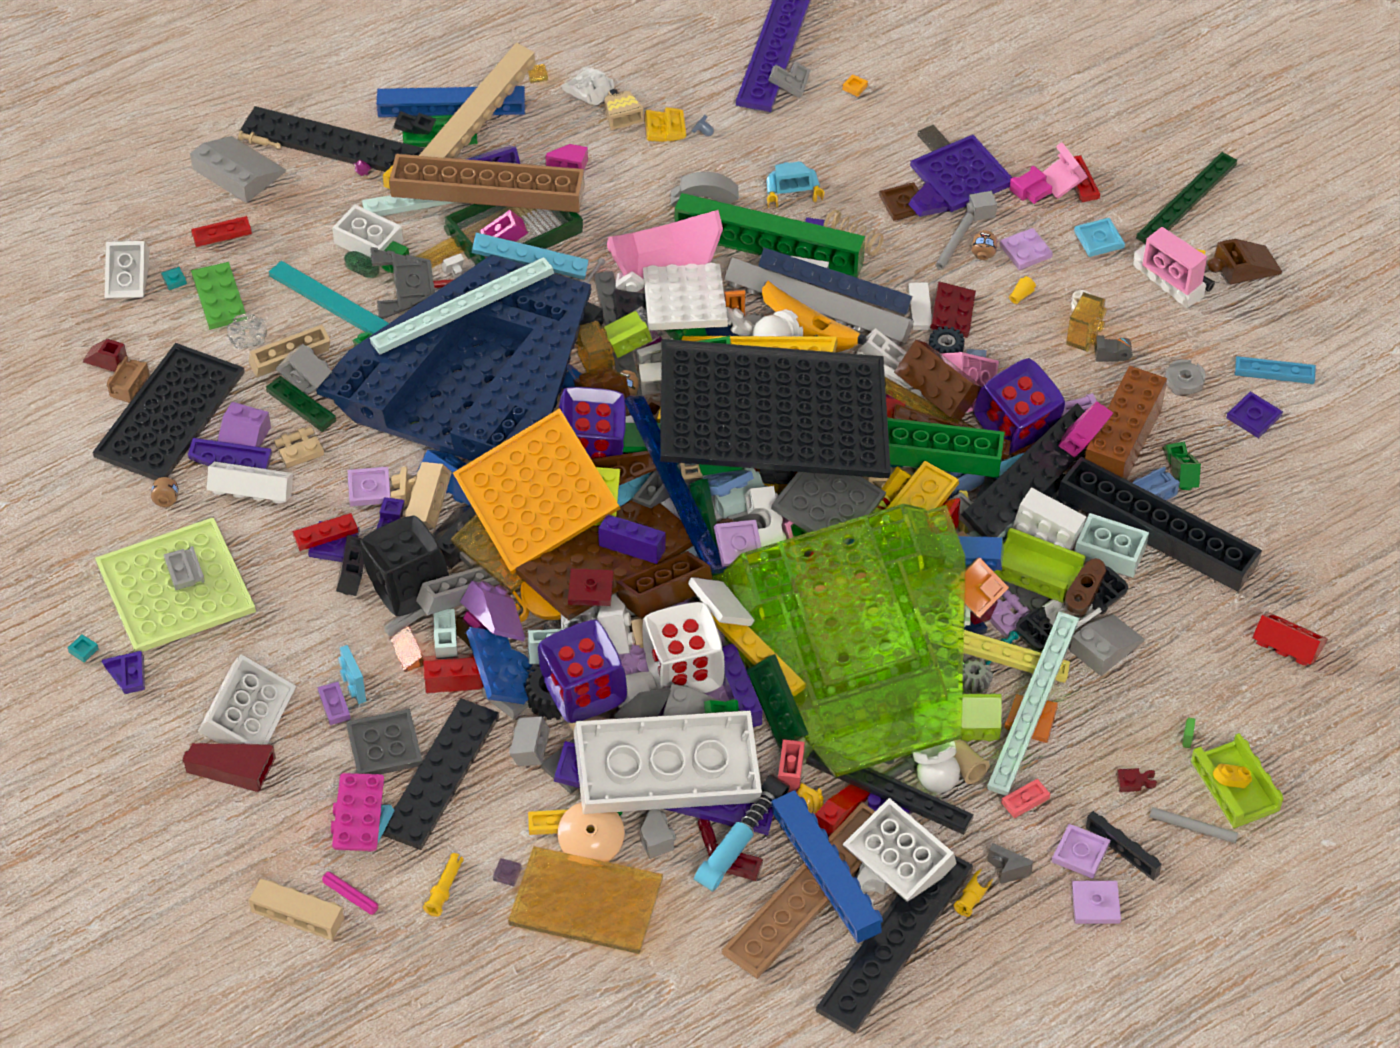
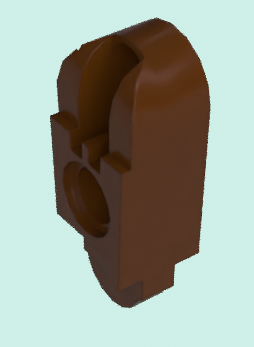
(1091, 574)

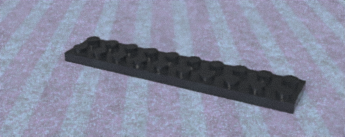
(325, 139)
(1034, 469)
(885, 954)

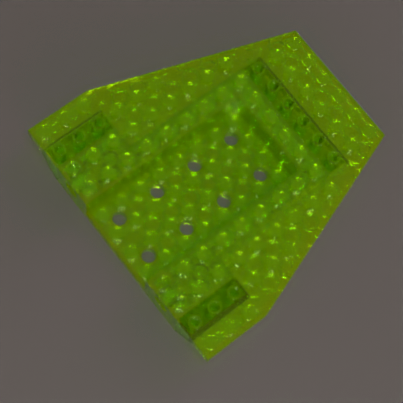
(880, 698)

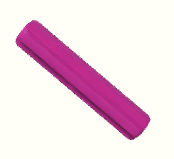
(350, 893)

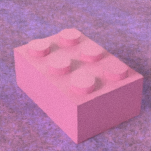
(1174, 260)

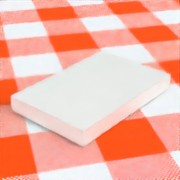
(721, 601)

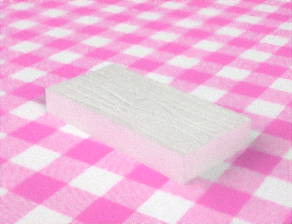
(667, 762)

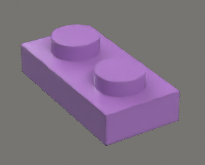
(334, 703)

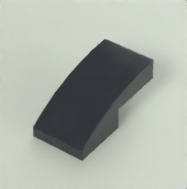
(417, 125)

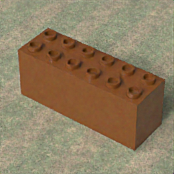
(1133, 417)

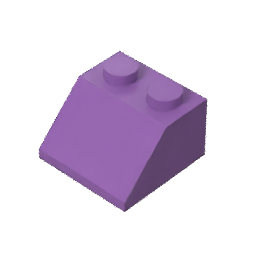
(244, 425)

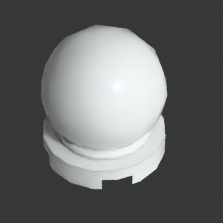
(779, 324)
(938, 767)

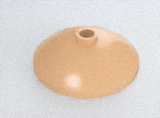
(599, 845)

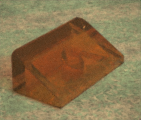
(407, 649)

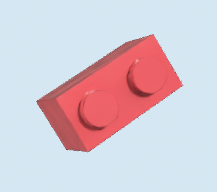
(791, 763)

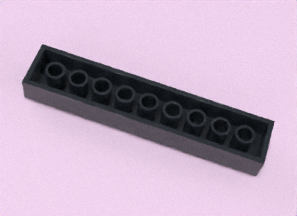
(1169, 526)

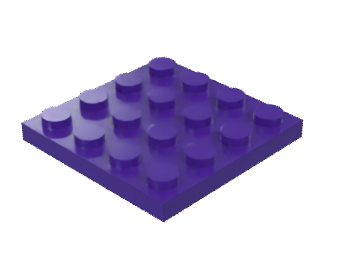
(961, 171)

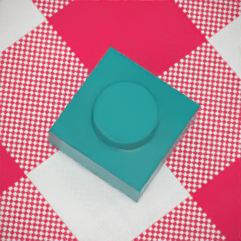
(174, 278)
(83, 648)

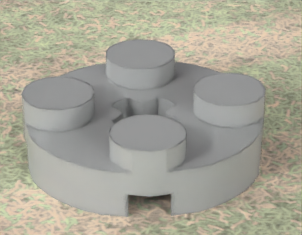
(1185, 385)

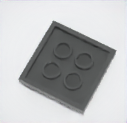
(384, 743)

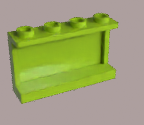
(1039, 565)
(1238, 804)

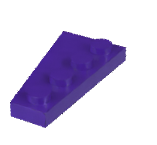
(211, 451)

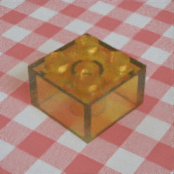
(1086, 322)
(594, 348)

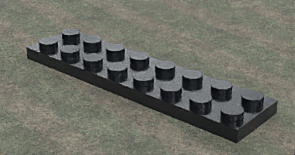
(440, 774)

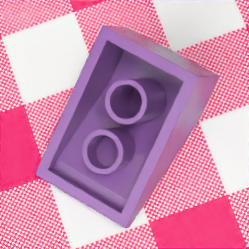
(494, 609)

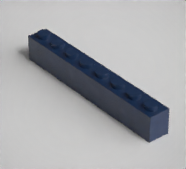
(835, 281)

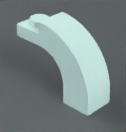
(445, 634)

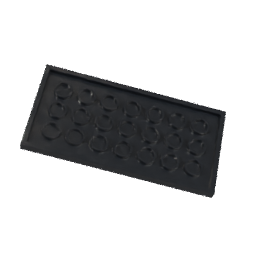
(168, 412)

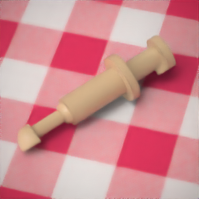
(256, 139)

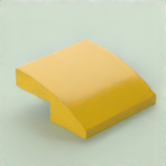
(665, 125)

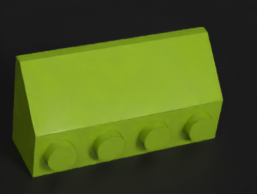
(981, 717)

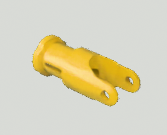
(971, 895)

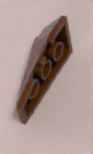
(630, 465)

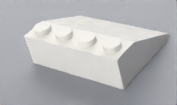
(247, 705)
(900, 851)

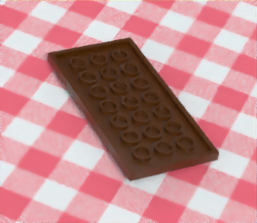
(551, 572)

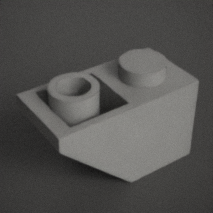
(656, 835)

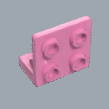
(1064, 173)

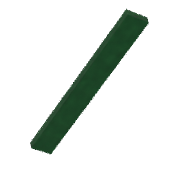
(1189, 196)

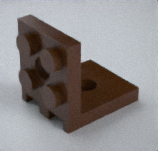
(605, 379)

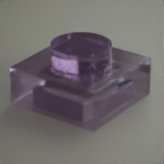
(507, 872)

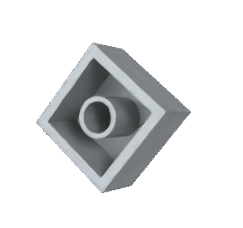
(304, 369)

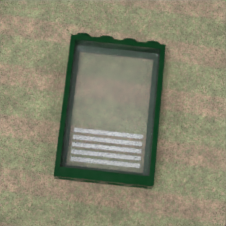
(543, 226)

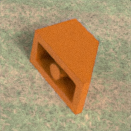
(735, 299)

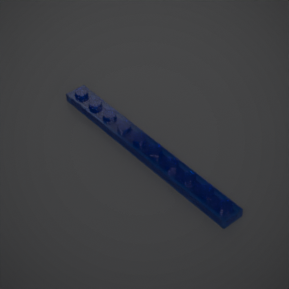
(675, 485)

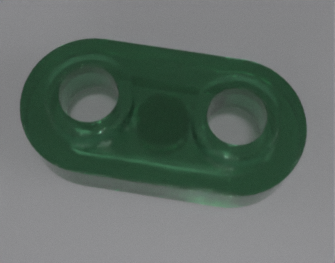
(360, 264)

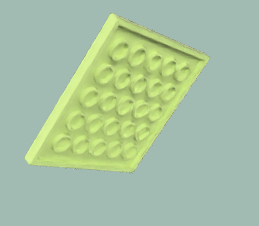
(147, 597)

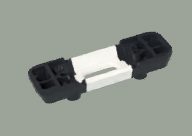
(1037, 624)

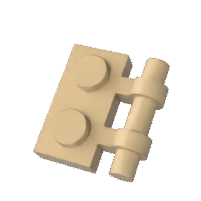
(299, 452)

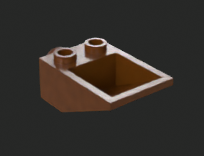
(1243, 261)

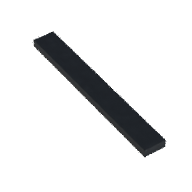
(902, 795)

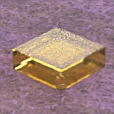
(538, 74)

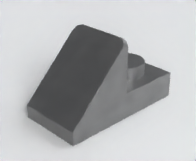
(1013, 864)

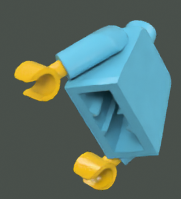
(792, 178)

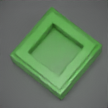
(1188, 732)

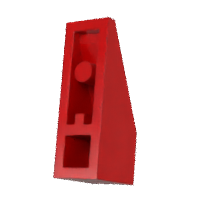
(840, 807)

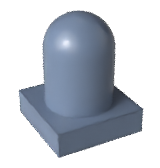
(703, 127)

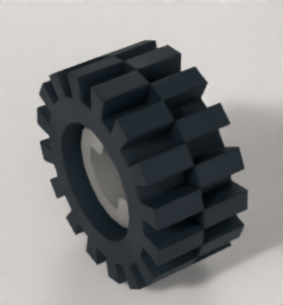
(951, 337)

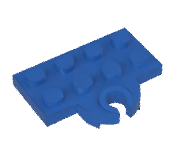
(500, 667)

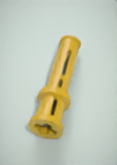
(440, 892)

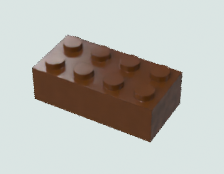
(938, 379)
(662, 584)

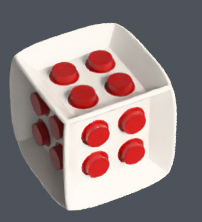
(684, 648)

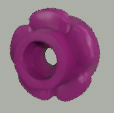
(362, 168)

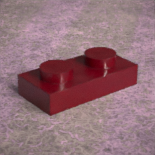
(746, 866)

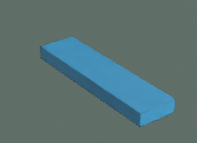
(1275, 370)

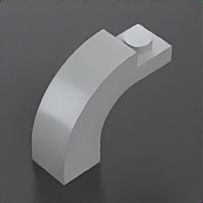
(706, 185)

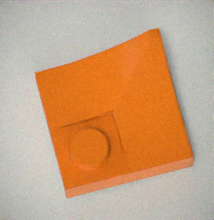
(982, 587)
(1045, 723)

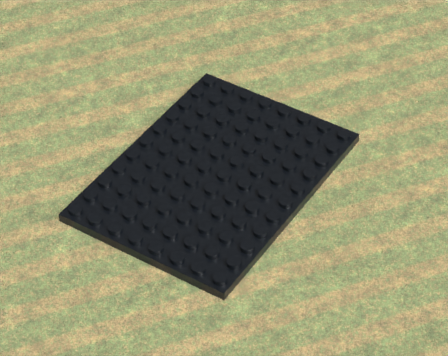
(773, 409)

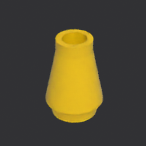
(1023, 289)

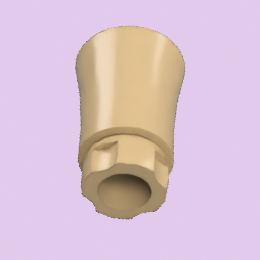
(971, 764)

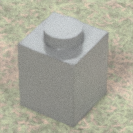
(982, 205)

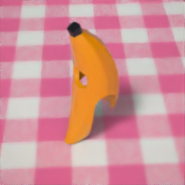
(811, 320)

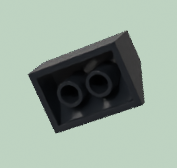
(448, 529)

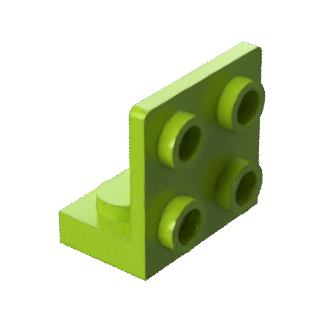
(627, 334)

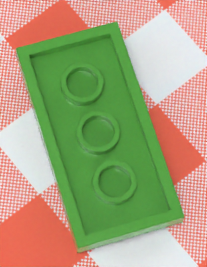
(218, 294)

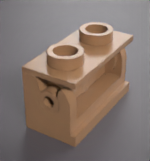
(127, 379)

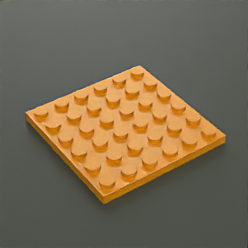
(536, 490)

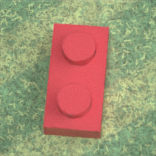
(1025, 798)

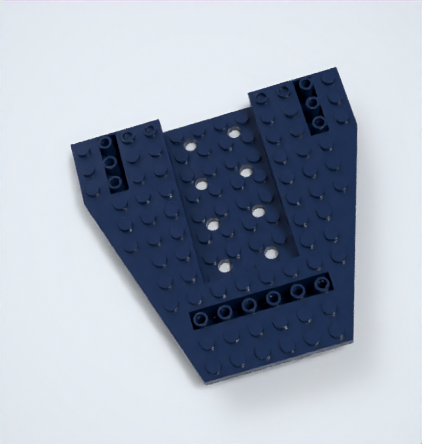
(399, 385)

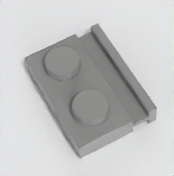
(183, 568)

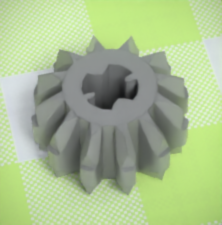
(976, 676)

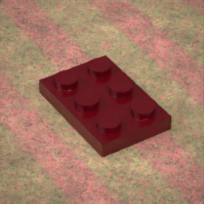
(953, 308)

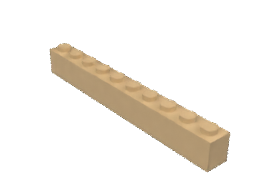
(482, 103)

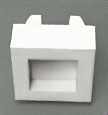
(453, 265)

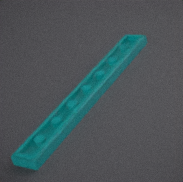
(326, 298)

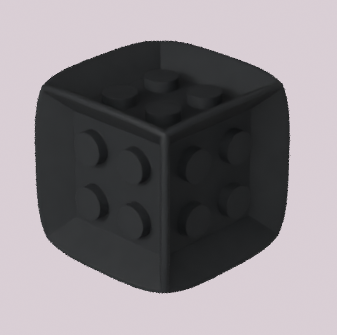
(400, 560)

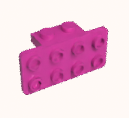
(357, 812)

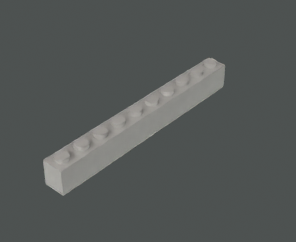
(825, 302)

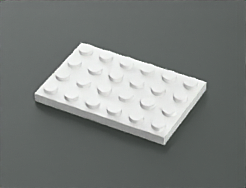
(684, 296)

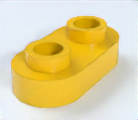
(1232, 775)

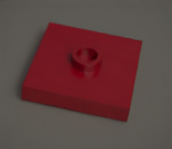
(590, 587)

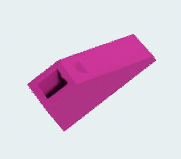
(1084, 429)

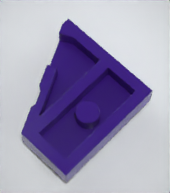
(127, 671)

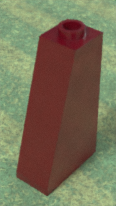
(231, 763)

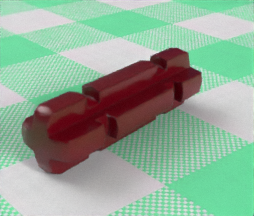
(708, 836)

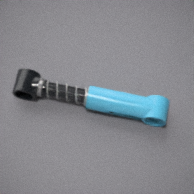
(713, 870)

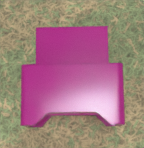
(1031, 185)

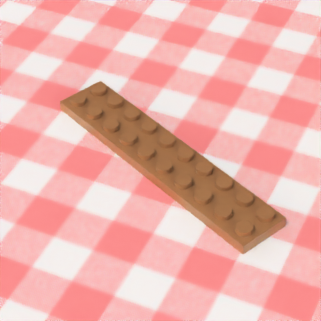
(790, 908)

